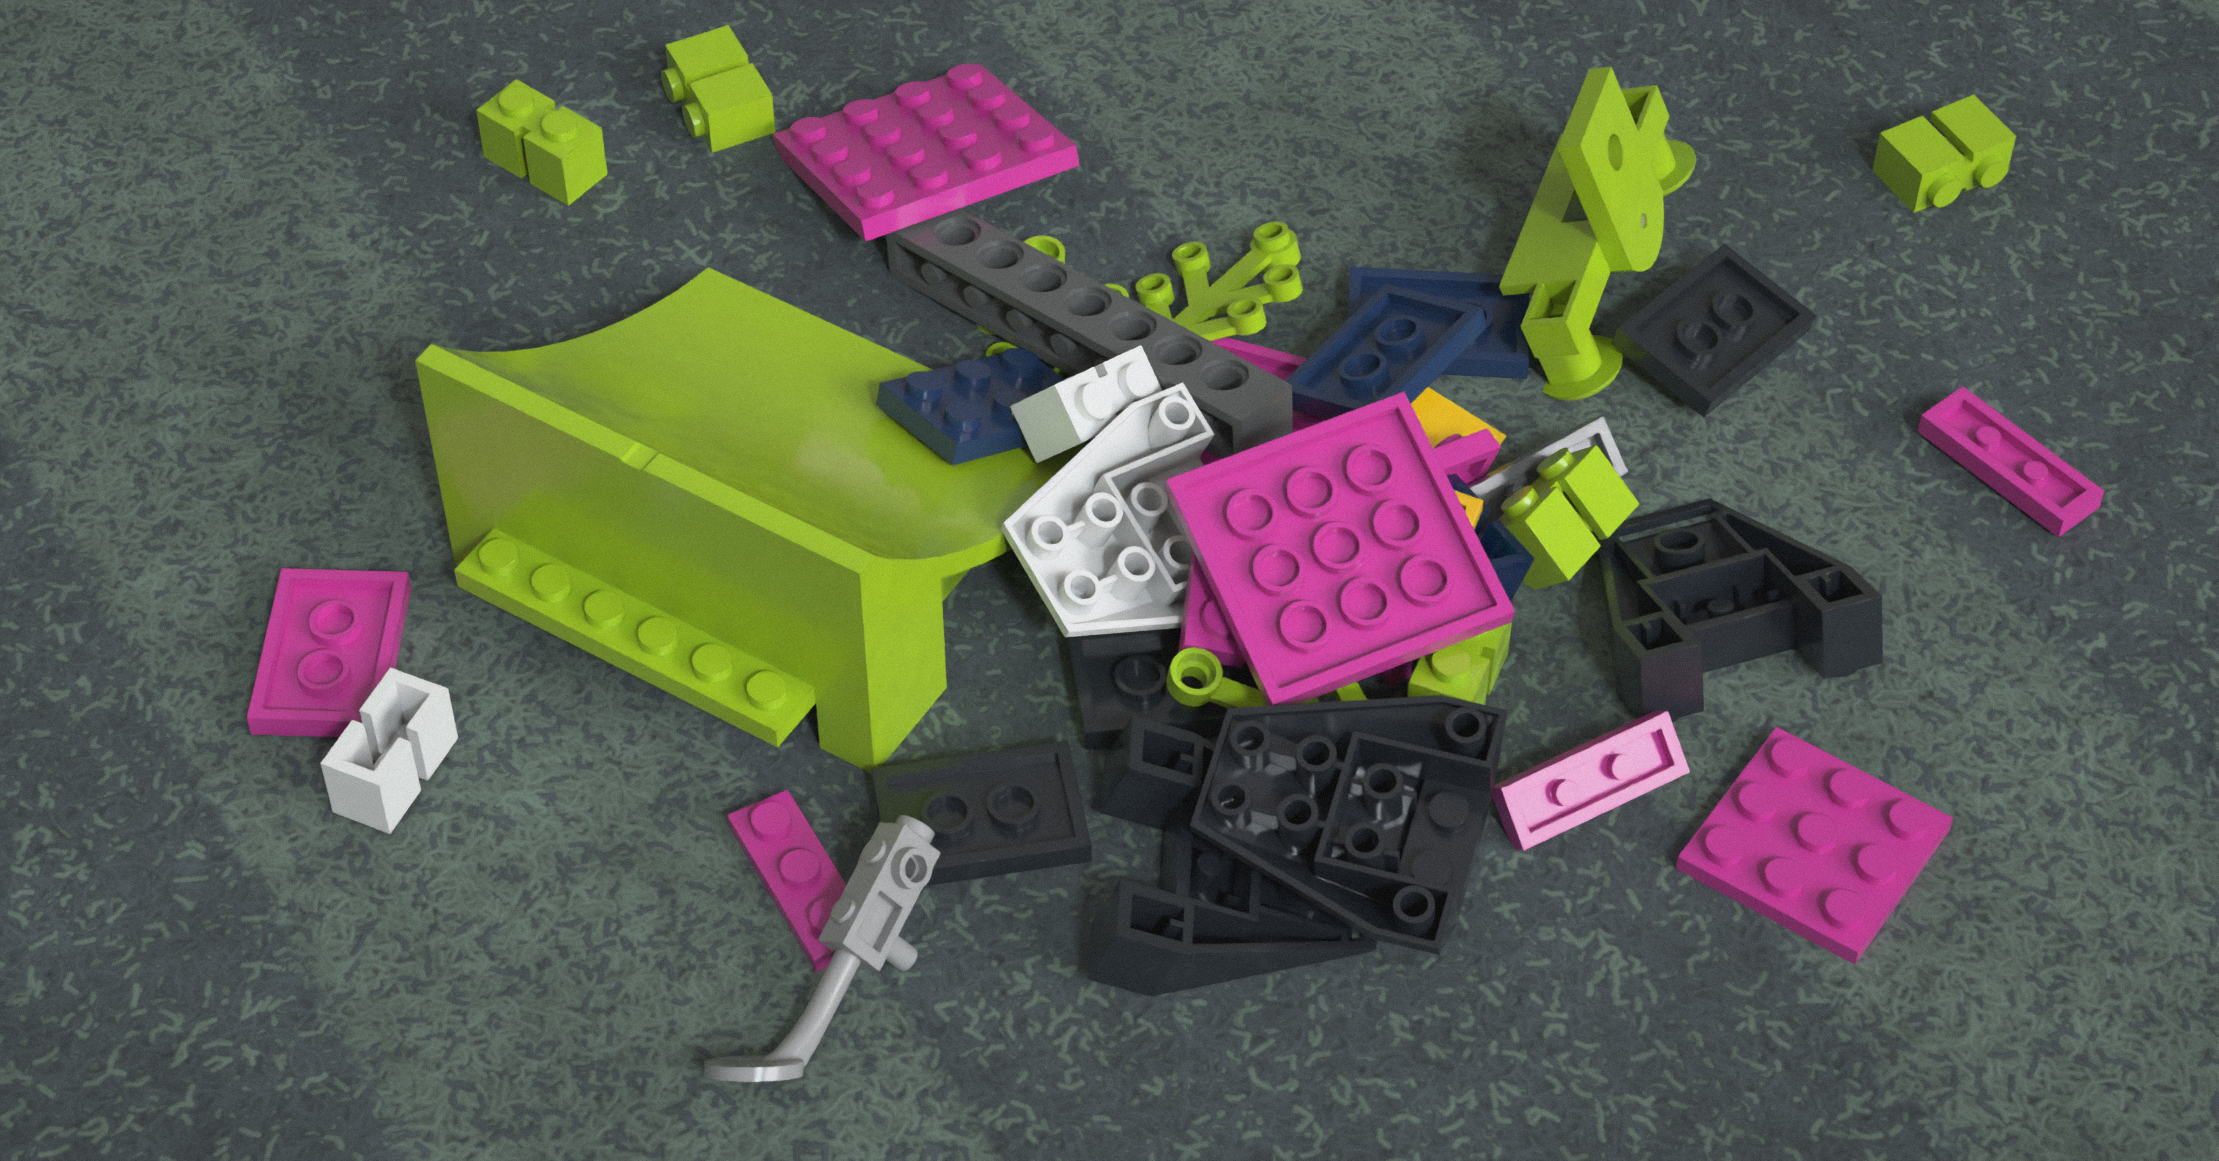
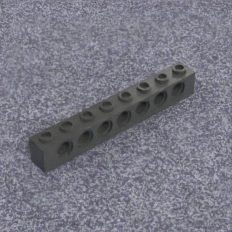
(1084, 323)

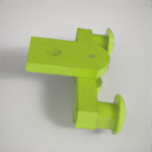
(1591, 218)

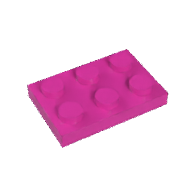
(326, 649)

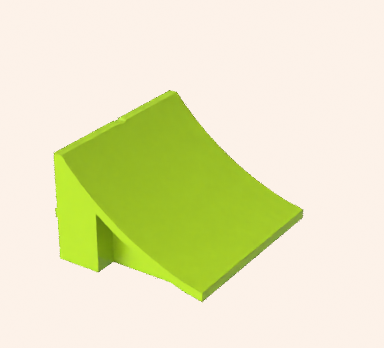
(721, 510)

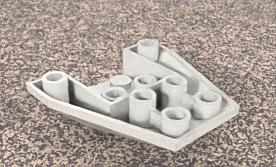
(1103, 528)

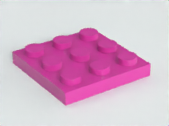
(1814, 844)

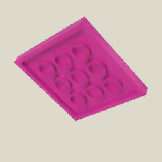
(924, 150)
(1338, 551)

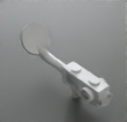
(861, 935)

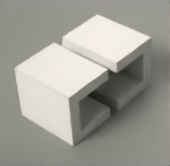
(1084, 403)
(408, 734)

